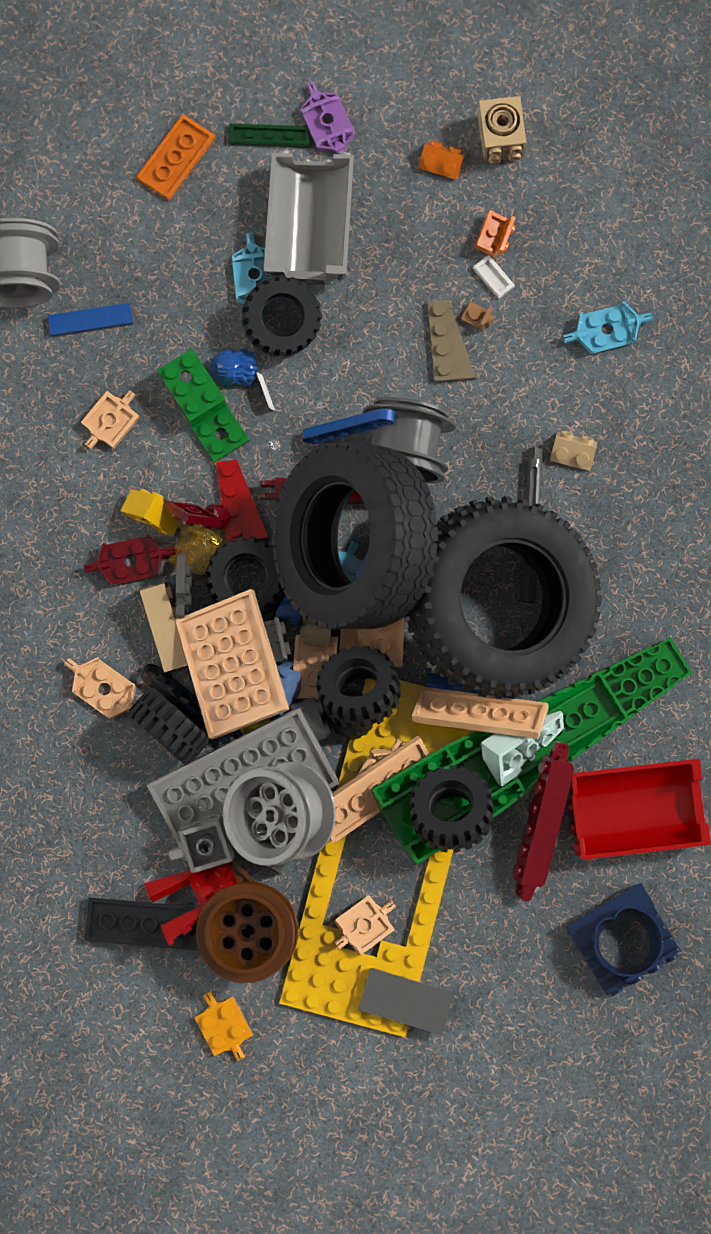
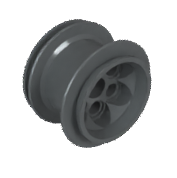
(414, 433)

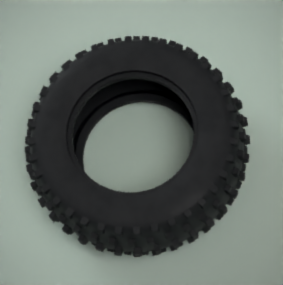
(567, 599)

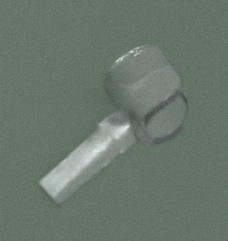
(273, 444)

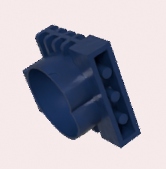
(631, 904)

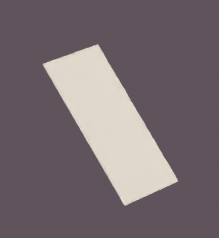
(266, 393)

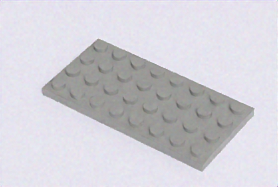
(200, 788)

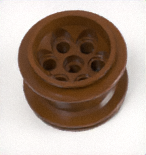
(229, 961)

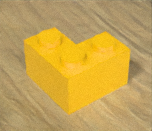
(149, 509)

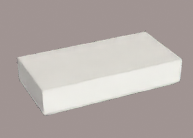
(493, 277)

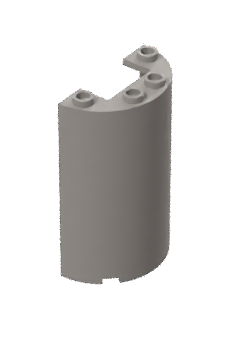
(309, 218)

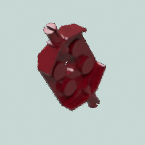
(112, 560)

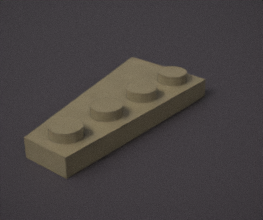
(447, 346)

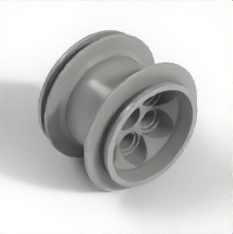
(24, 262)
(259, 818)

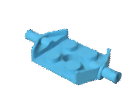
(244, 262)
(622, 320)

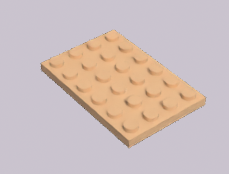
(232, 664)

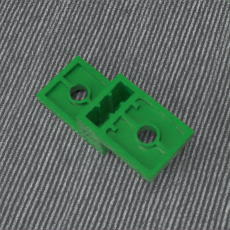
(203, 405)

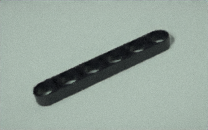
(174, 695)

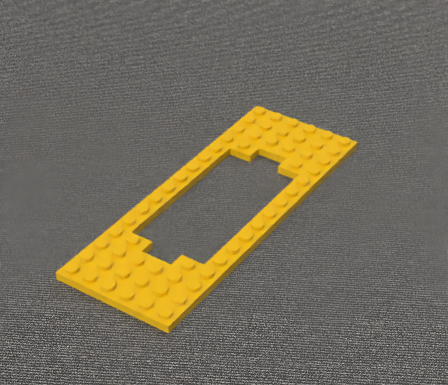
(334, 979)

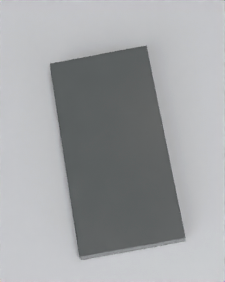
(406, 1001)

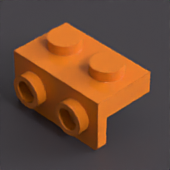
(441, 159)
(494, 234)

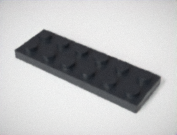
(135, 923)

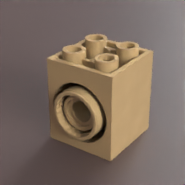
(502, 129)

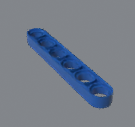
(348, 426)

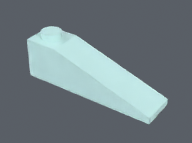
(508, 753)

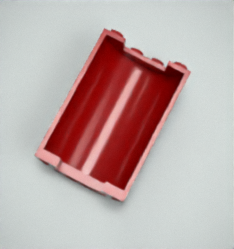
(637, 809)

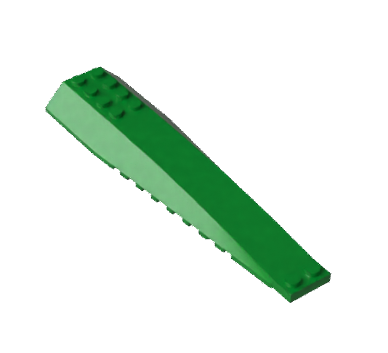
(589, 712)

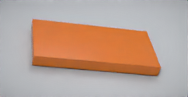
(175, 157)

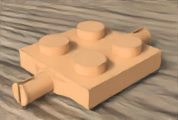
(110, 419)
(364, 925)

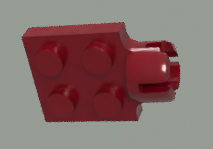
(191, 514)

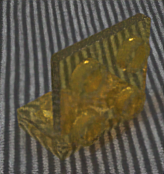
(198, 545)

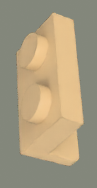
(573, 450)

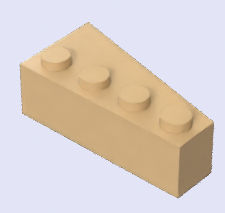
(163, 625)

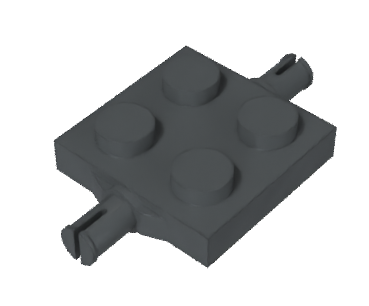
(183, 586)

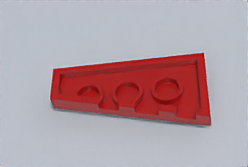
(237, 498)

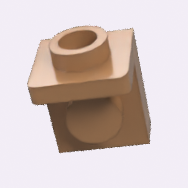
(477, 316)

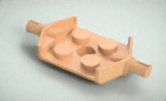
(91, 676)

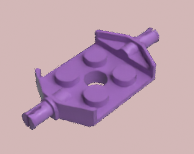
(327, 137)

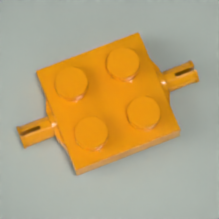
(223, 1026)

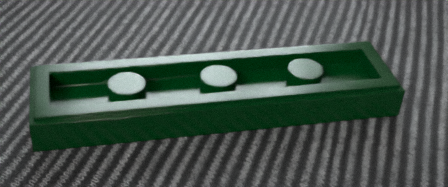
(269, 135)

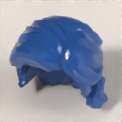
(234, 367)

